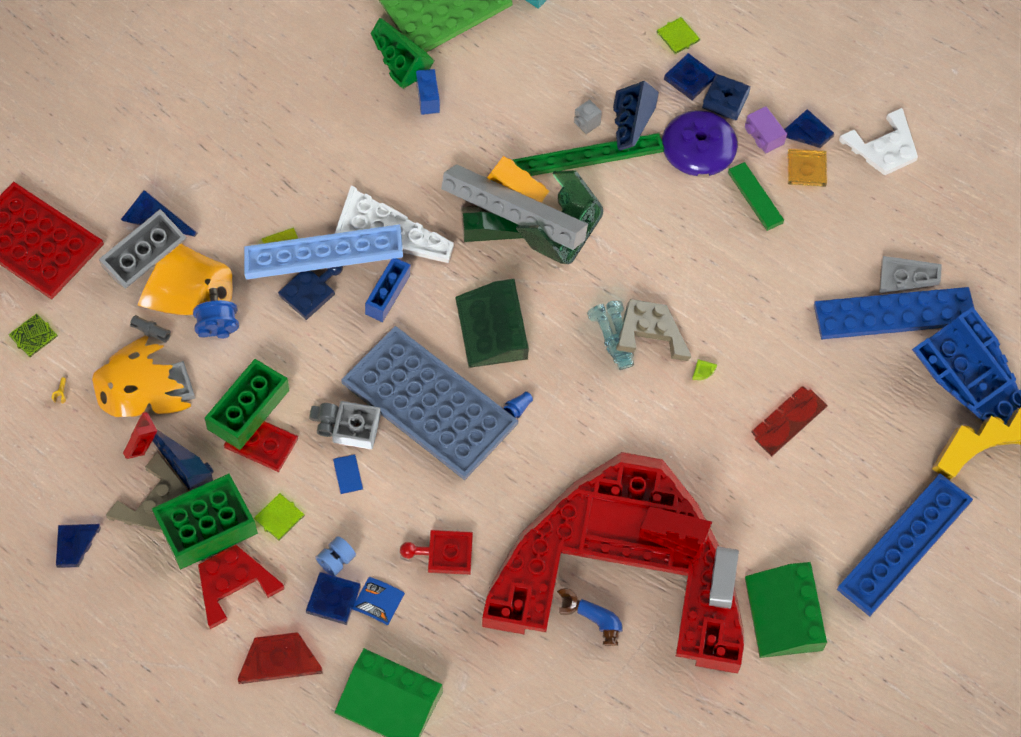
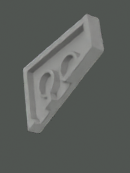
(907, 274)

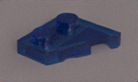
(809, 130)
(73, 543)

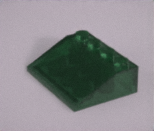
(492, 324)

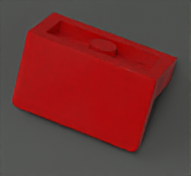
(140, 437)

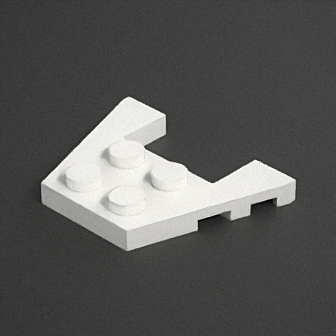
(888, 151)

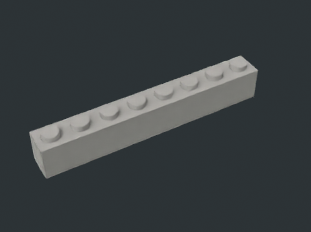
(514, 206)

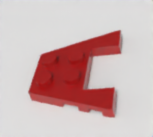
(229, 573)

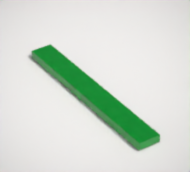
(588, 155)

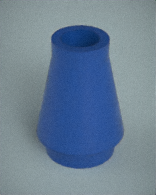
(518, 404)

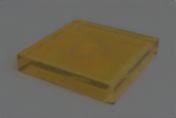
(807, 167)

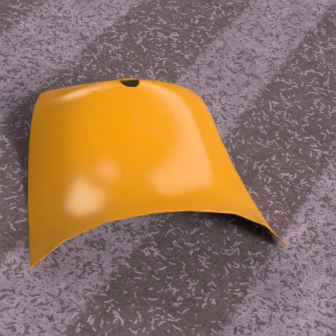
(180, 284)

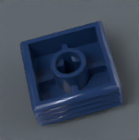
(726, 97)

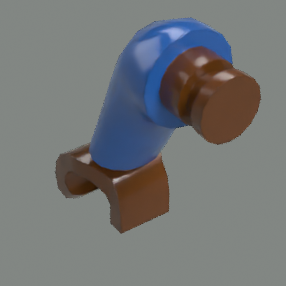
(605, 619)

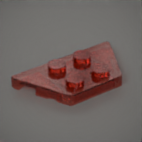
(278, 658)

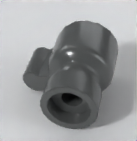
(326, 414)

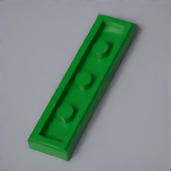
(756, 196)

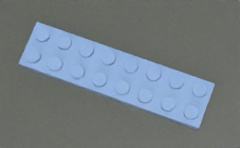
(323, 252)

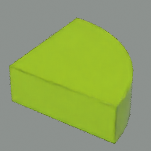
(703, 370)

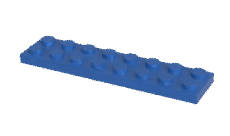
(891, 312)
(904, 545)

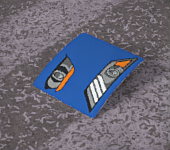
(378, 600)

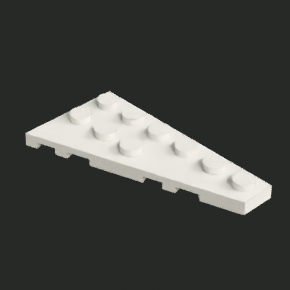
(365, 213)

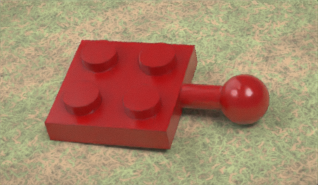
(448, 552)

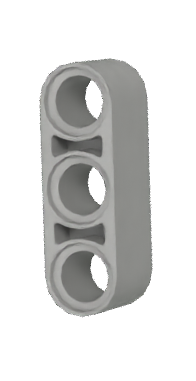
(723, 577)

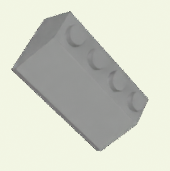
(142, 249)

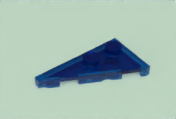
(146, 206)

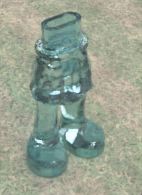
(599, 314)

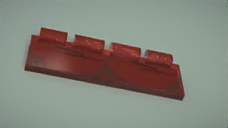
(789, 420)

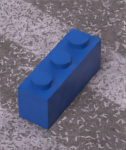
(387, 289)

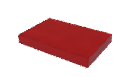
(267, 446)

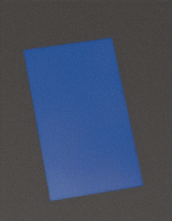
(348, 474)

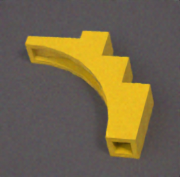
(966, 444)

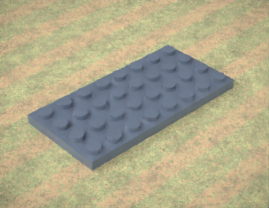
(430, 402)

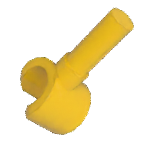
(60, 391)

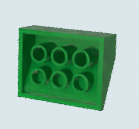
(205, 521)
(786, 610)
(388, 697)

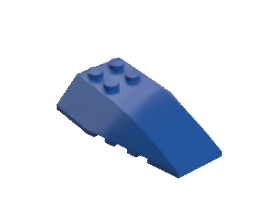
(971, 367)

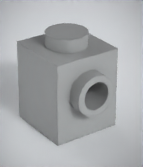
(587, 116)

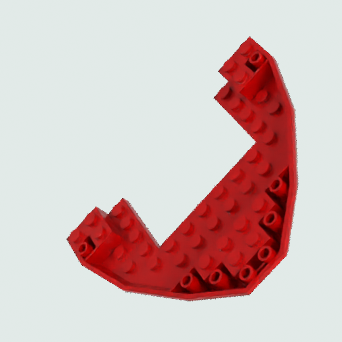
(603, 521)

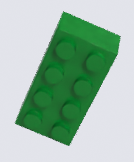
(247, 404)

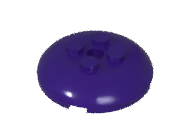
(696, 157)

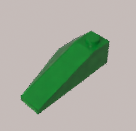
(400, 53)

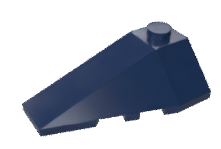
(633, 110)
(184, 462)

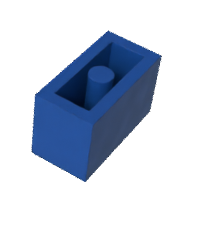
(427, 91)

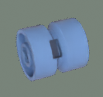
(341, 551)

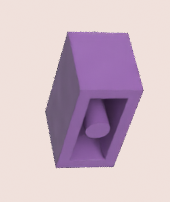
(765, 130)

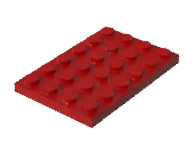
(41, 241)

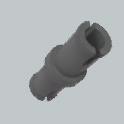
(150, 328)

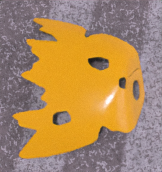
(140, 372)

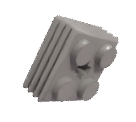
(348, 416)

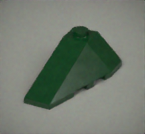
(485, 226)

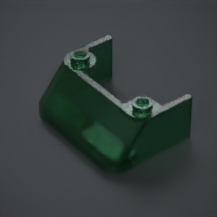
(577, 202)

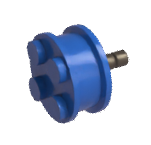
(215, 317)

